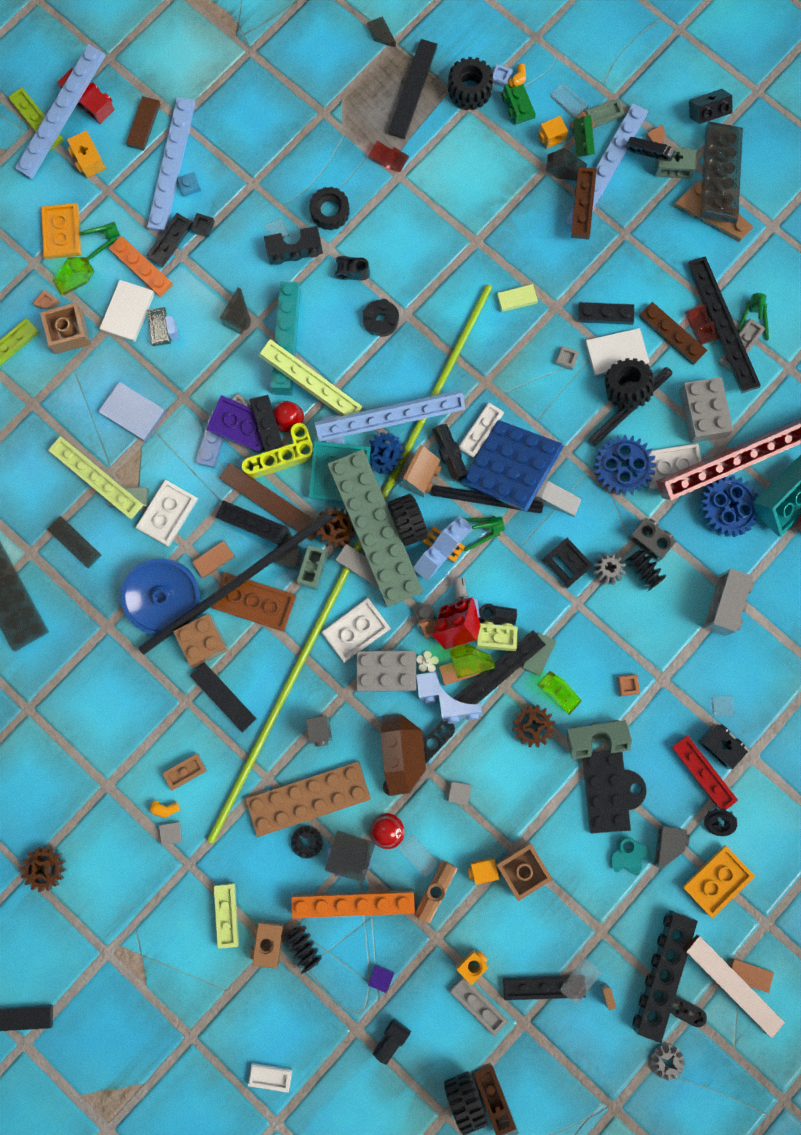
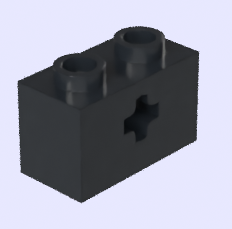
(710, 106)
(712, 743)

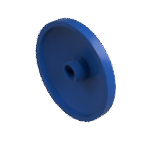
(158, 594)

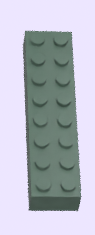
(374, 528)

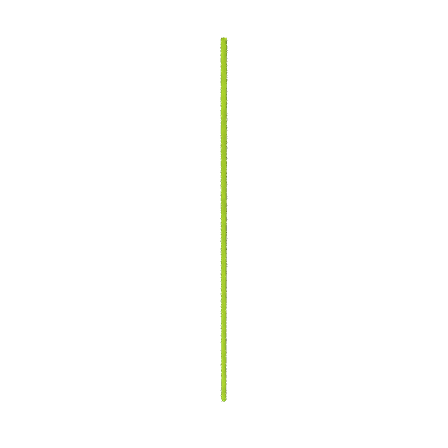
(340, 582)

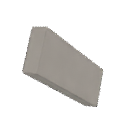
(748, 335)
(356, 563)
(478, 1006)

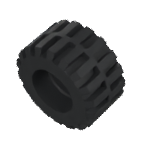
(470, 70)
(629, 371)
(408, 519)
(465, 1103)

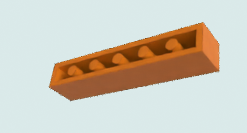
(353, 904)

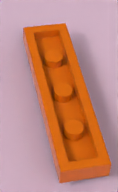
(140, 266)

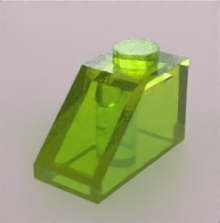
(73, 274)
(469, 660)
(559, 692)

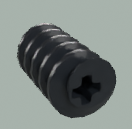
(645, 568)
(303, 948)

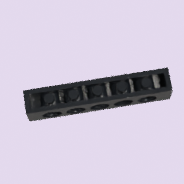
(655, 1028)

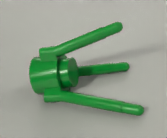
(110, 231)
(758, 305)
(493, 525)

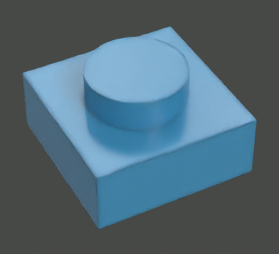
(189, 184)

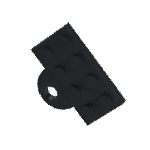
(610, 792)

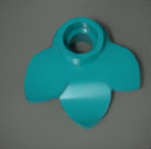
(630, 858)

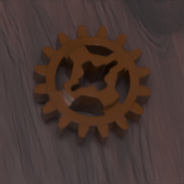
(341, 529)
(532, 717)
(35, 873)

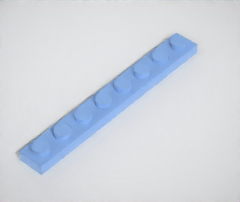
(60, 111)
(615, 152)
(171, 165)
(390, 415)

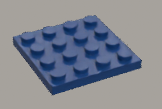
(512, 465)

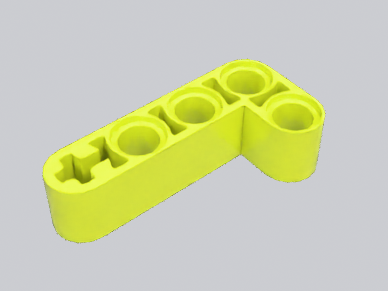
(278, 454)

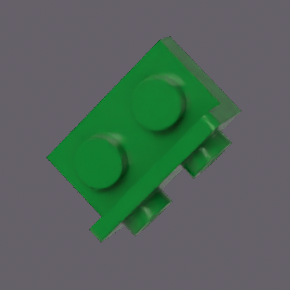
(518, 103)
(584, 136)

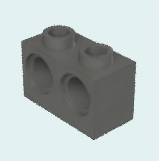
(650, 542)
(319, 731)

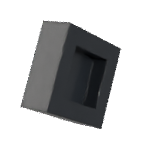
(202, 225)

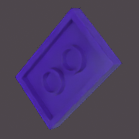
(235, 424)

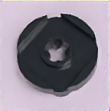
(385, 308)

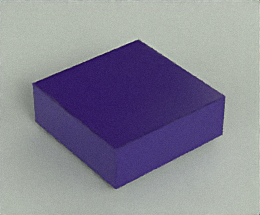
(381, 978)

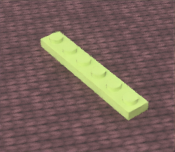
(308, 379)
(96, 477)

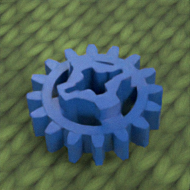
(385, 453)

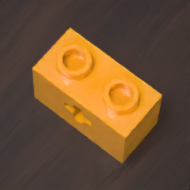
(86, 153)

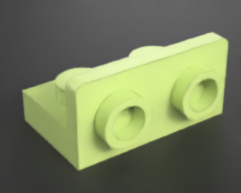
(497, 636)

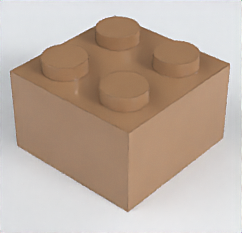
(65, 328)
(201, 640)
(523, 871)

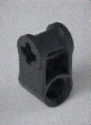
(350, 268)

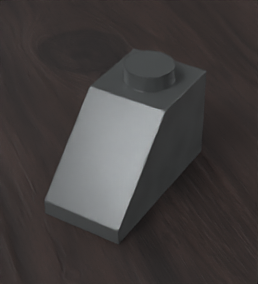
(670, 844)

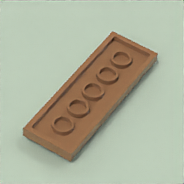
(308, 799)

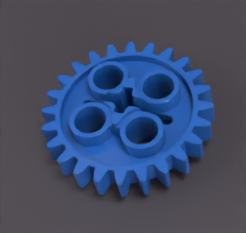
(637, 454)
(715, 512)

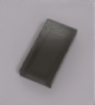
(158, 326)

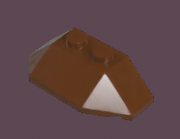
(402, 754)

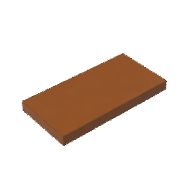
(257, 603)

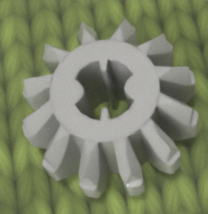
(611, 563)

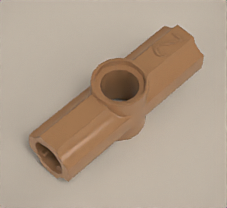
(430, 903)

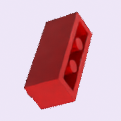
(92, 101)

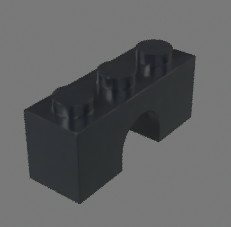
(308, 246)

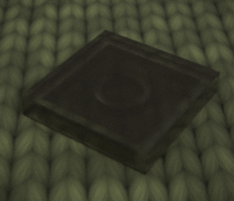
(350, 856)

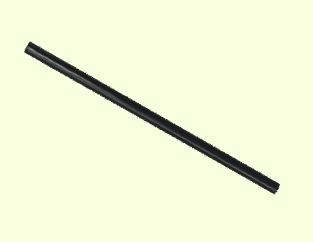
(235, 583)

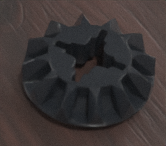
(716, 827)
(316, 842)

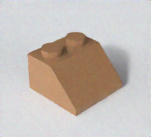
(421, 472)

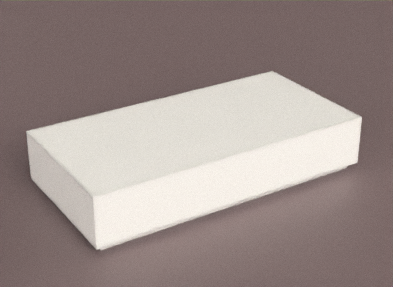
(270, 1077)

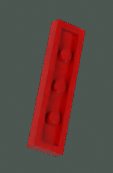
(704, 773)

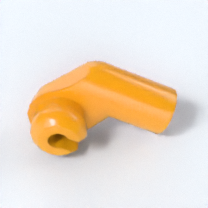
(518, 78)
(164, 811)

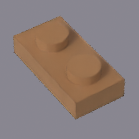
(184, 772)

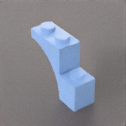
(442, 548)
(451, 709)

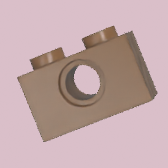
(267, 957)

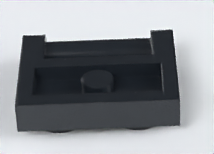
(572, 558)

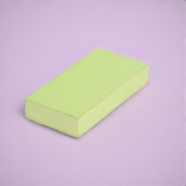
(517, 298)

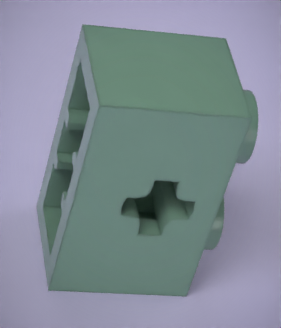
(681, 166)
(312, 567)

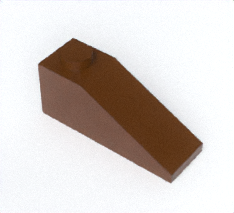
(495, 1102)

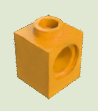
(553, 132)
(483, 871)
(472, 975)

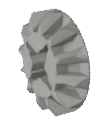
(667, 1052)

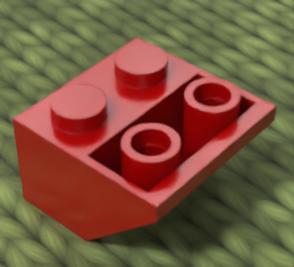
(457, 624)

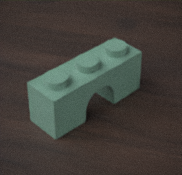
(614, 734)

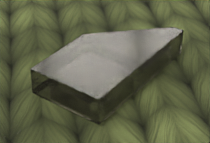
(381, 32)

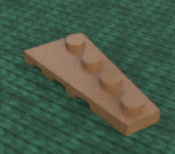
(692, 202)

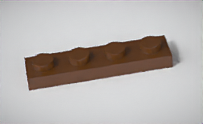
(583, 203)
(672, 333)

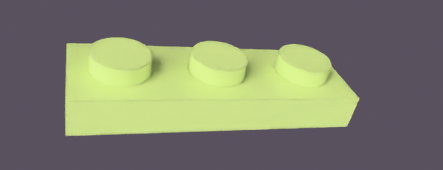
(226, 916)

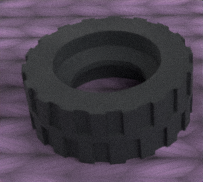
(322, 196)

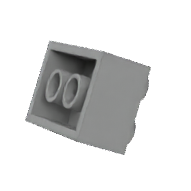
(706, 410)
(729, 602)
(386, 671)

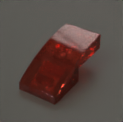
(387, 157)
(701, 325)

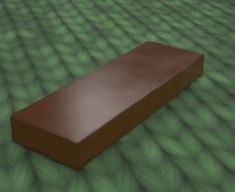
(143, 123)

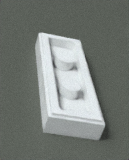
(480, 430)

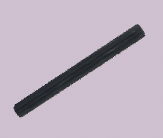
(621, 414)
(477, 497)

